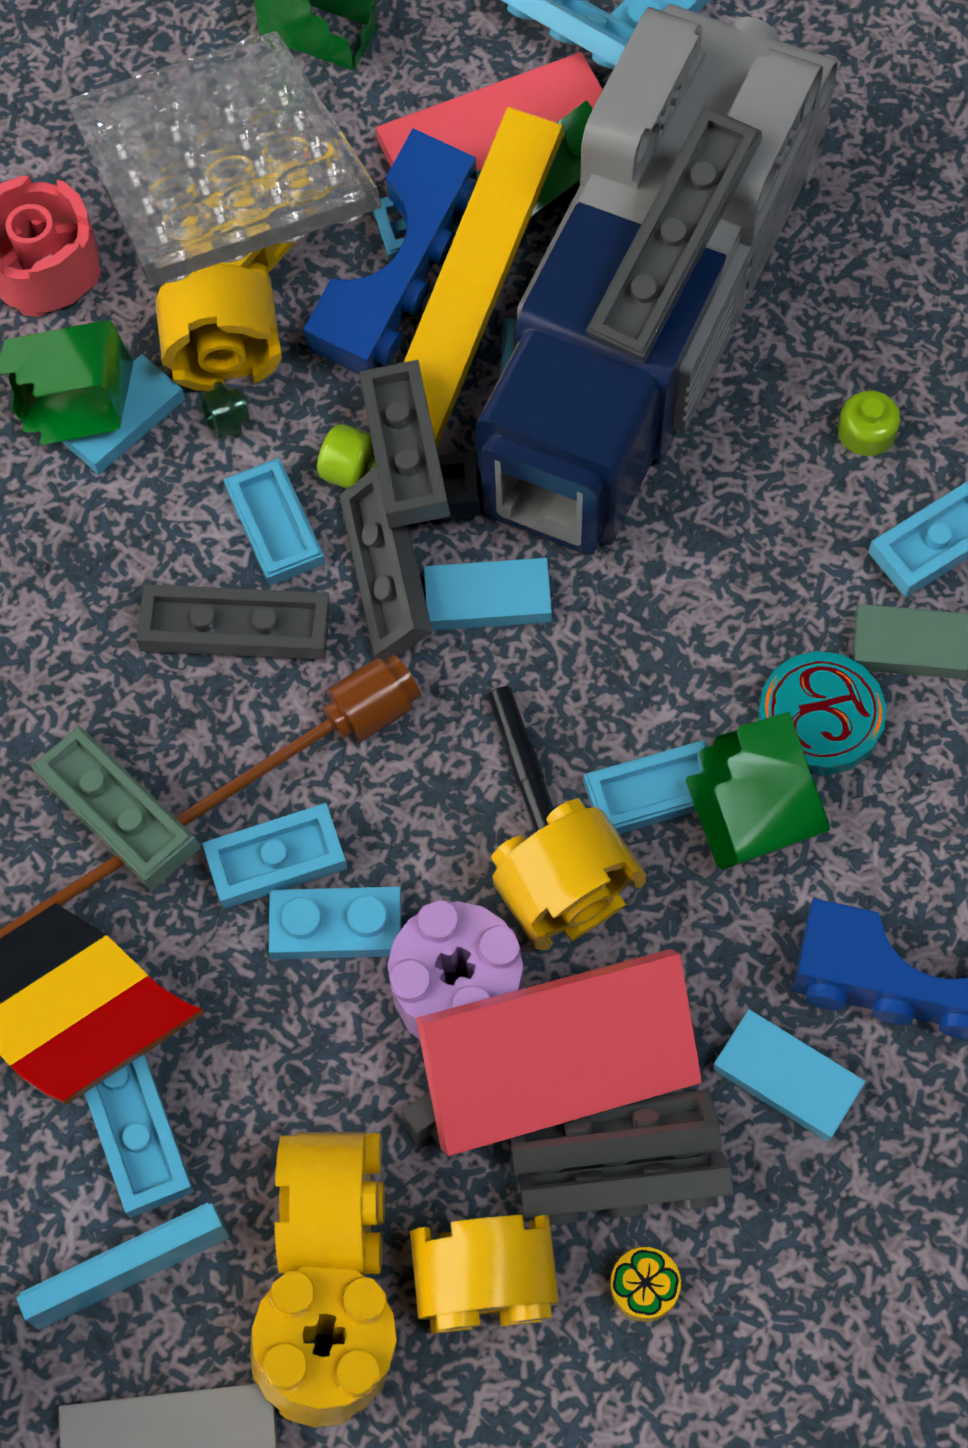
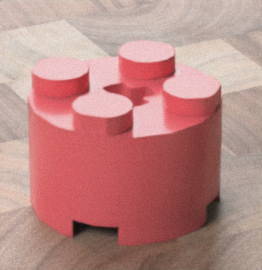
(45, 246)

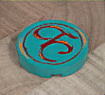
(832, 706)

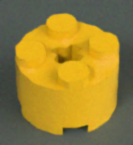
(218, 326)
(566, 874)
(329, 1201)
(485, 1270)
(332, 1304)

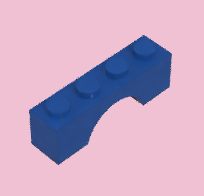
(361, 316)
(851, 962)

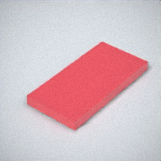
(474, 118)
(559, 1051)

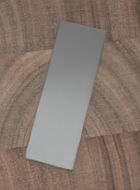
(187, 1419)

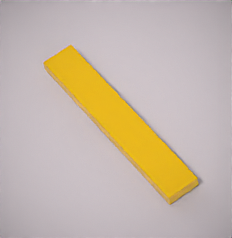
(481, 257)

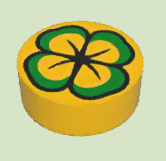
(645, 1284)

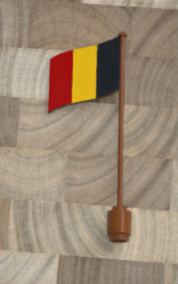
(74, 998)

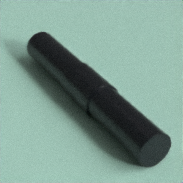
(521, 756)

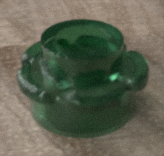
(224, 410)

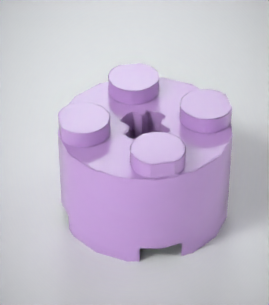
(448, 939)

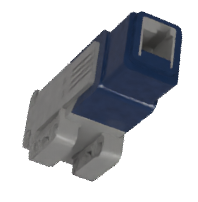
(573, 417)

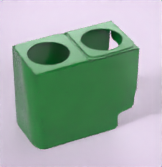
(311, 33)
(76, 379)
(756, 792)

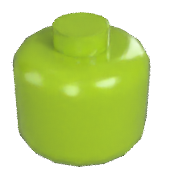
(868, 423)
(345, 456)

